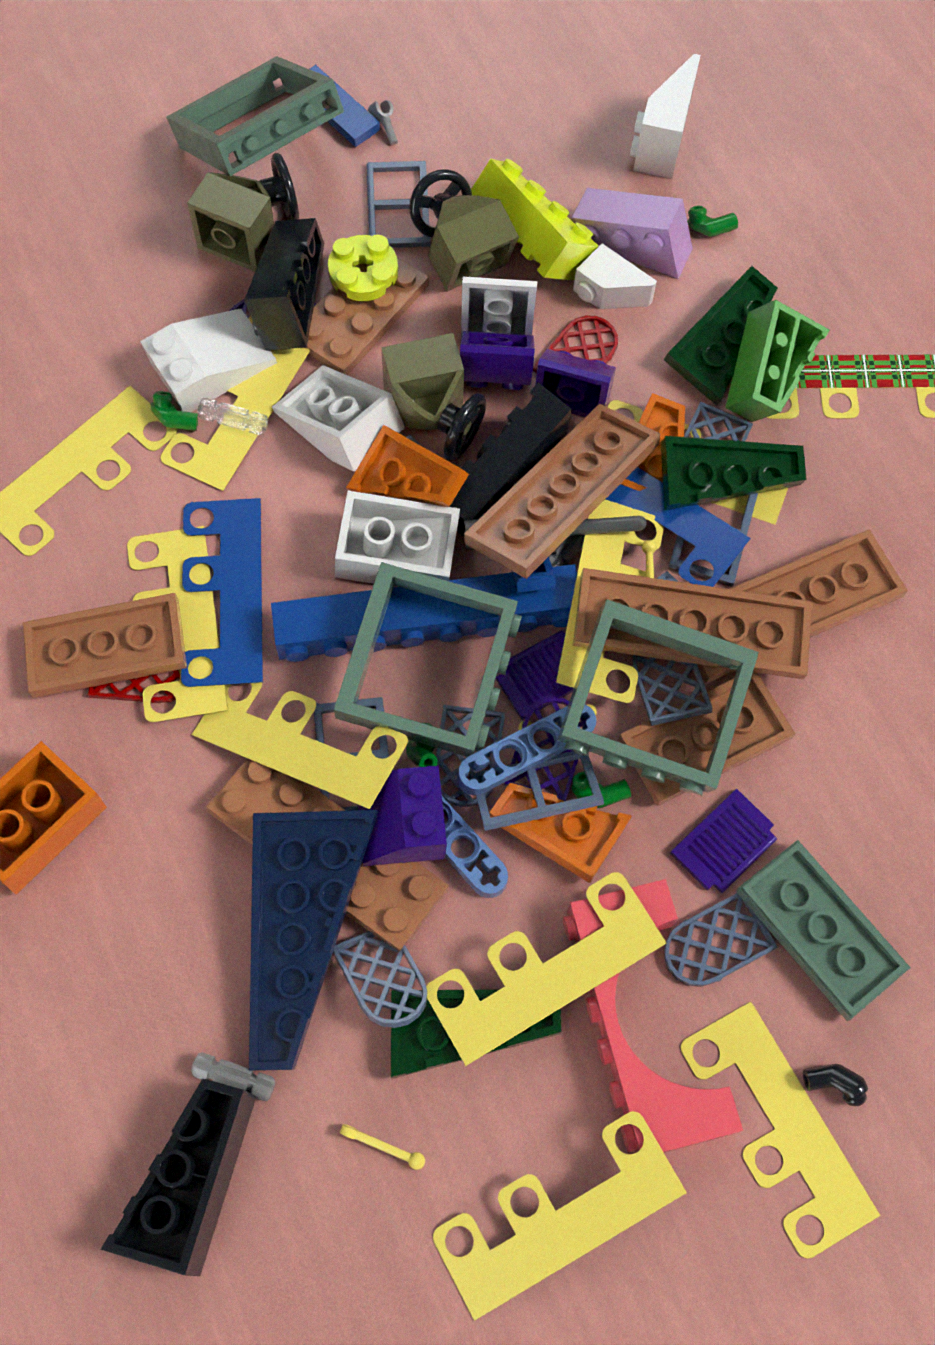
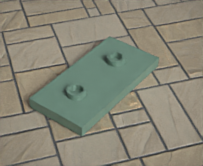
(823, 930)

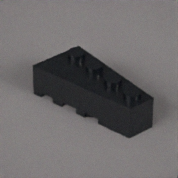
(286, 284)
(513, 454)
(187, 1183)

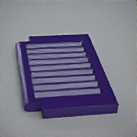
(533, 675)
(725, 843)

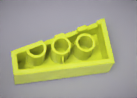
(540, 224)

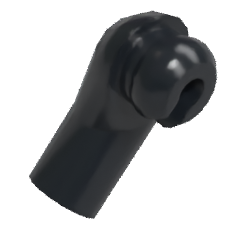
(837, 1076)

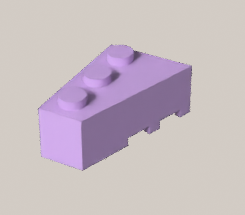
(638, 227)

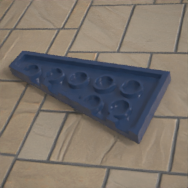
(299, 900)

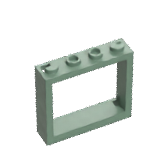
(265, 132)
(388, 576)
(677, 638)

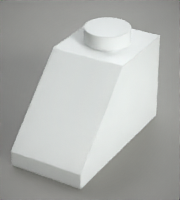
(613, 281)

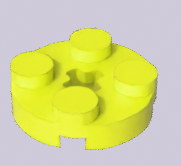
(358, 250)

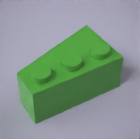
(770, 359)

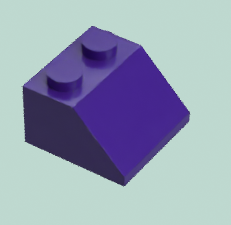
(497, 359)
(575, 380)
(408, 819)

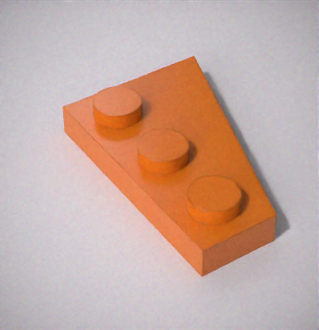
(668, 420)
(406, 471)
(571, 839)

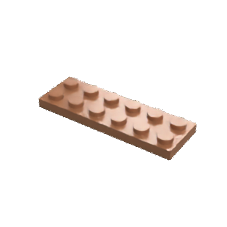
(561, 490)
(838, 580)
(760, 622)
(385, 899)

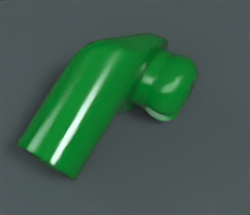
(710, 226)
(169, 415)
(421, 754)
(611, 793)

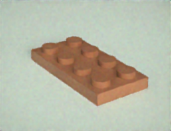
(348, 329)
(104, 645)
(692, 739)

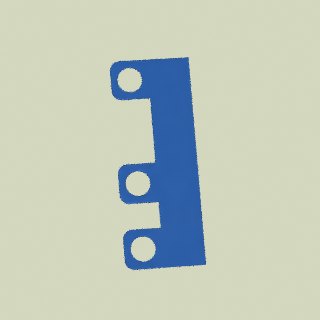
(711, 536)
(240, 586)

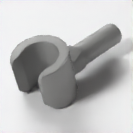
(383, 117)

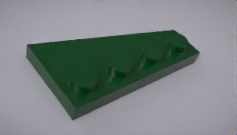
(711, 347)
(717, 470)
(426, 1043)

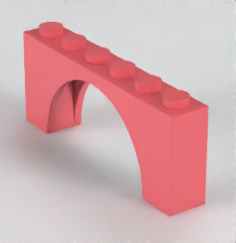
(673, 1112)

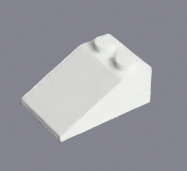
(664, 122)
(498, 305)
(206, 356)
(339, 414)
(395, 533)

